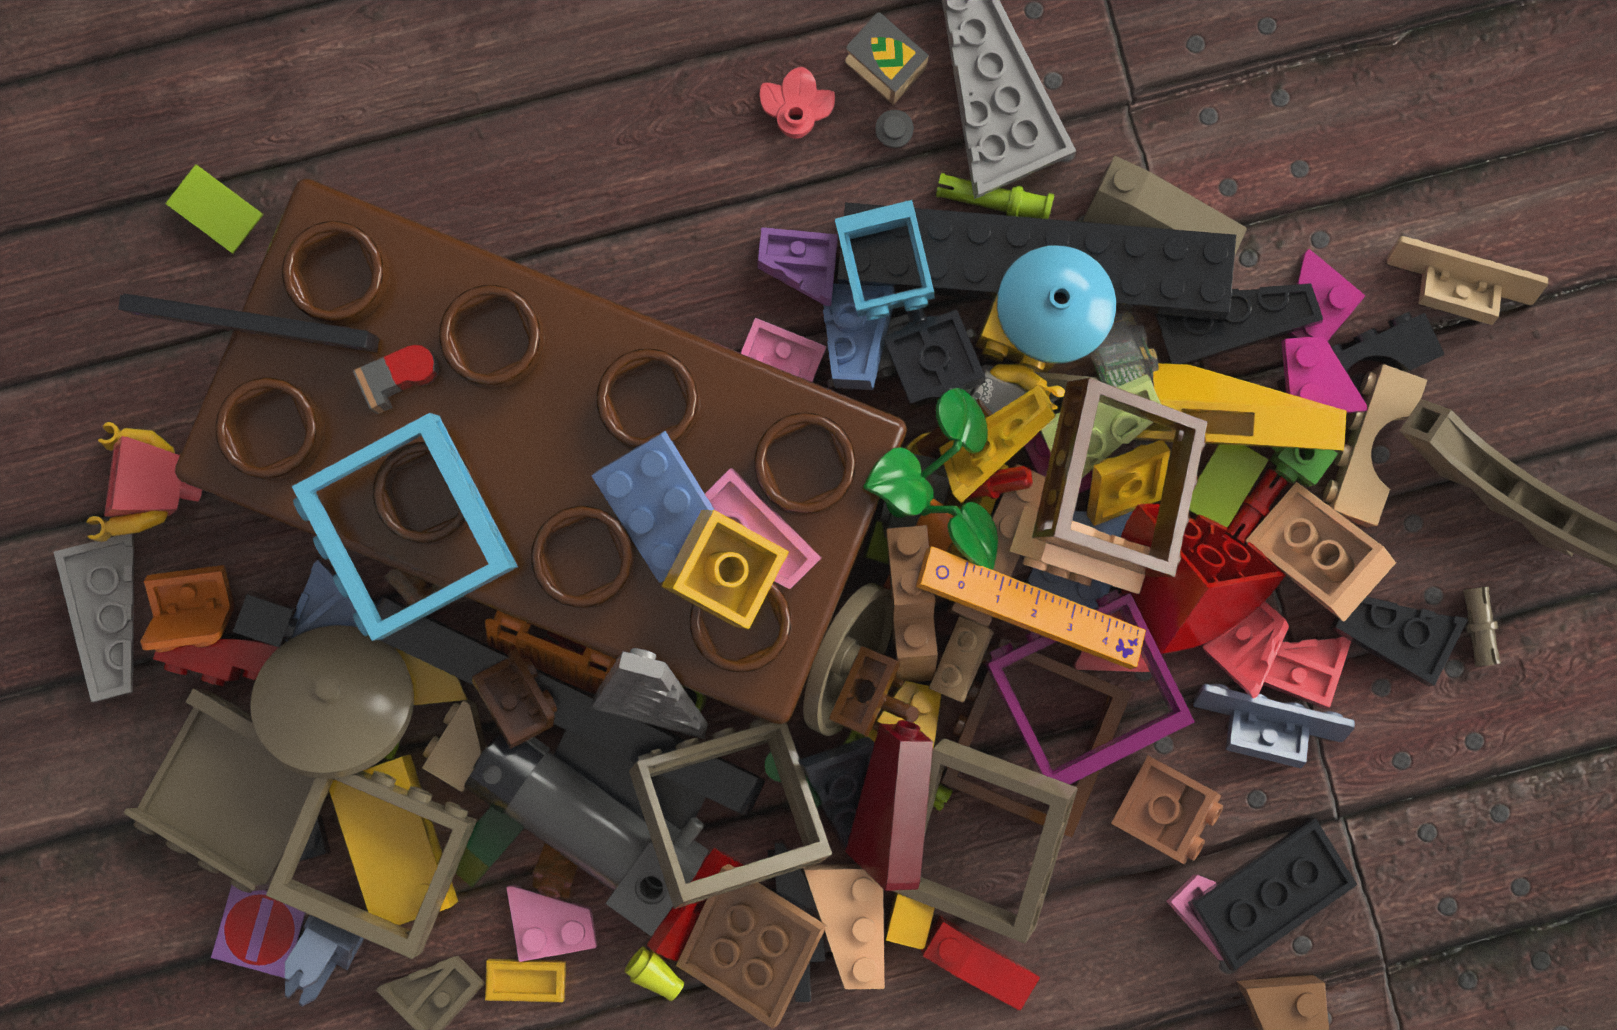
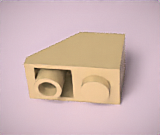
(458, 748)

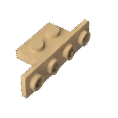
(1464, 282)

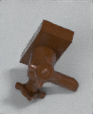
(867, 691)

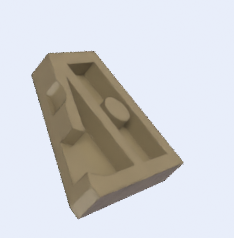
(434, 994)

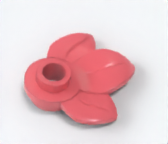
(796, 97)

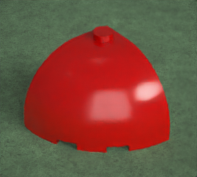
(1212, 586)

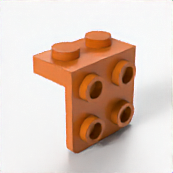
(187, 608)

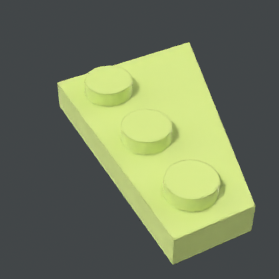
(1111, 425)

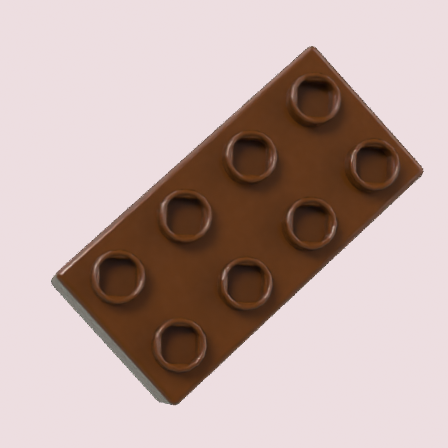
(537, 399)

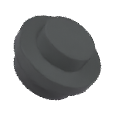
(894, 129)

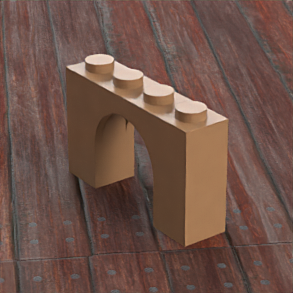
(1006, 518)

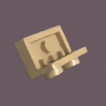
(961, 659)

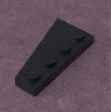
(1253, 318)

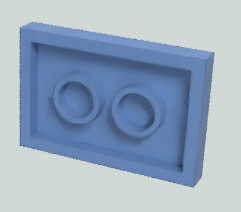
(654, 500)

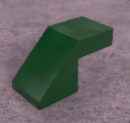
(486, 844)

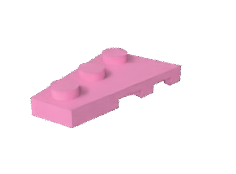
(742, 504)

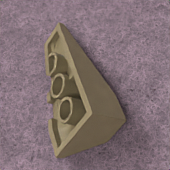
(1142, 199)

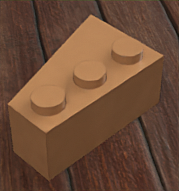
(1286, 1003)

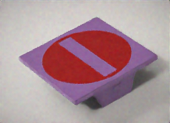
(257, 932)

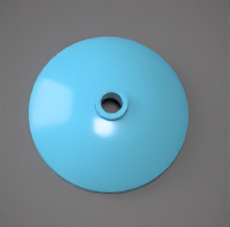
(1040, 324)

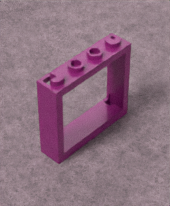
(1120, 747)

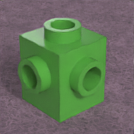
(1304, 469)

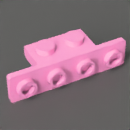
(783, 350)

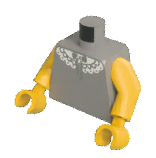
(1007, 383)

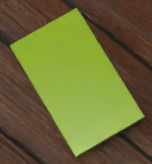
(214, 209)
(1226, 482)

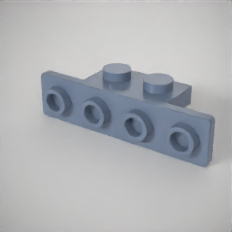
(1271, 727)

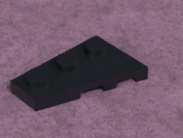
(1403, 636)
(838, 782)

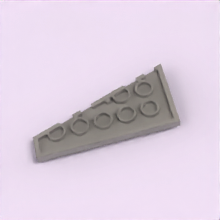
(648, 693)

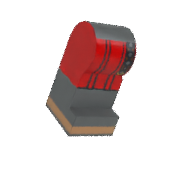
(394, 374)

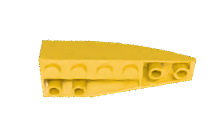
(1244, 411)

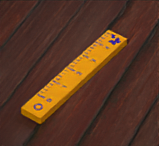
(1030, 608)

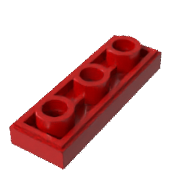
(677, 926)

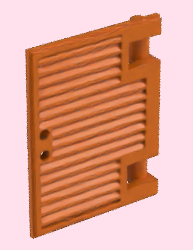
(548, 657)

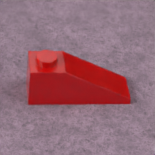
(979, 964)

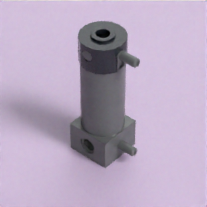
(585, 826)

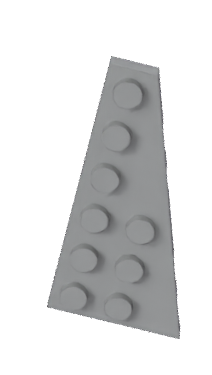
(1001, 101)

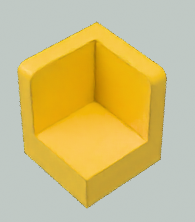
(908, 922)

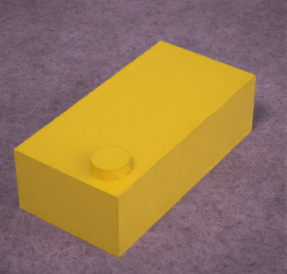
(389, 846)

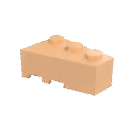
(1072, 564)
(854, 917)

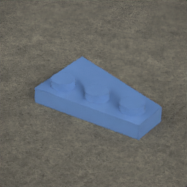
(854, 341)

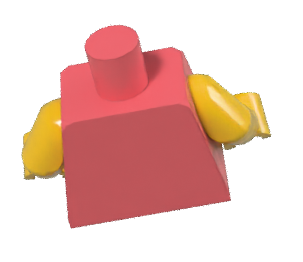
(140, 484)

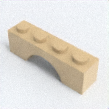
(1357, 488)

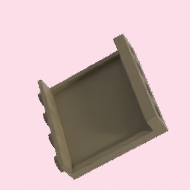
(223, 795)

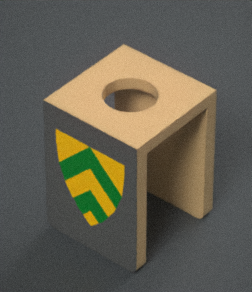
(886, 58)

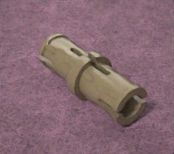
(1481, 626)

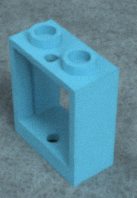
(877, 221)

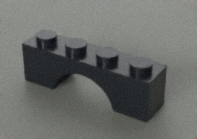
(1403, 346)

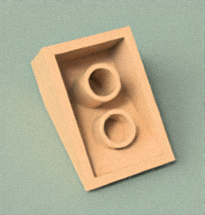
(1321, 551)

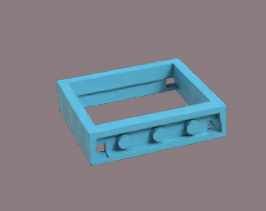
(463, 490)

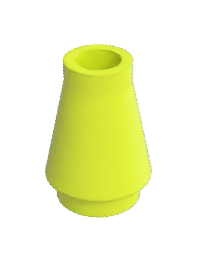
(652, 973)

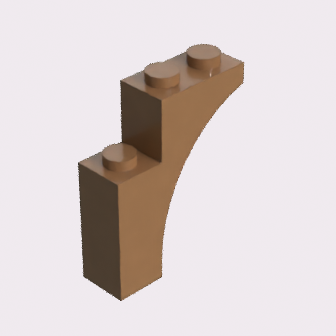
(911, 607)

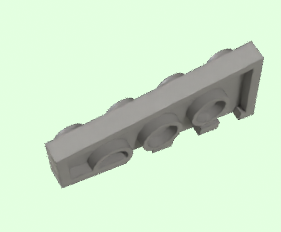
(100, 604)

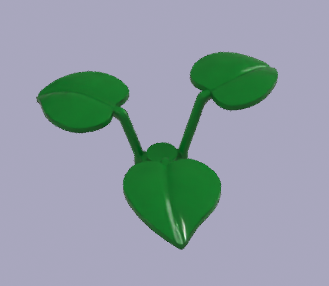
(906, 492)

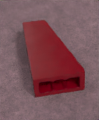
(893, 807)

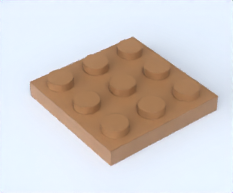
(752, 949)

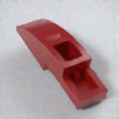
(220, 660)

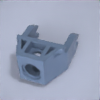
(316, 956)

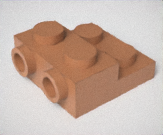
(1168, 810)

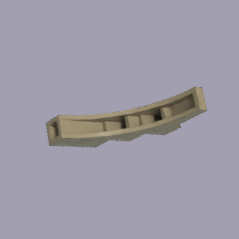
(1506, 488)

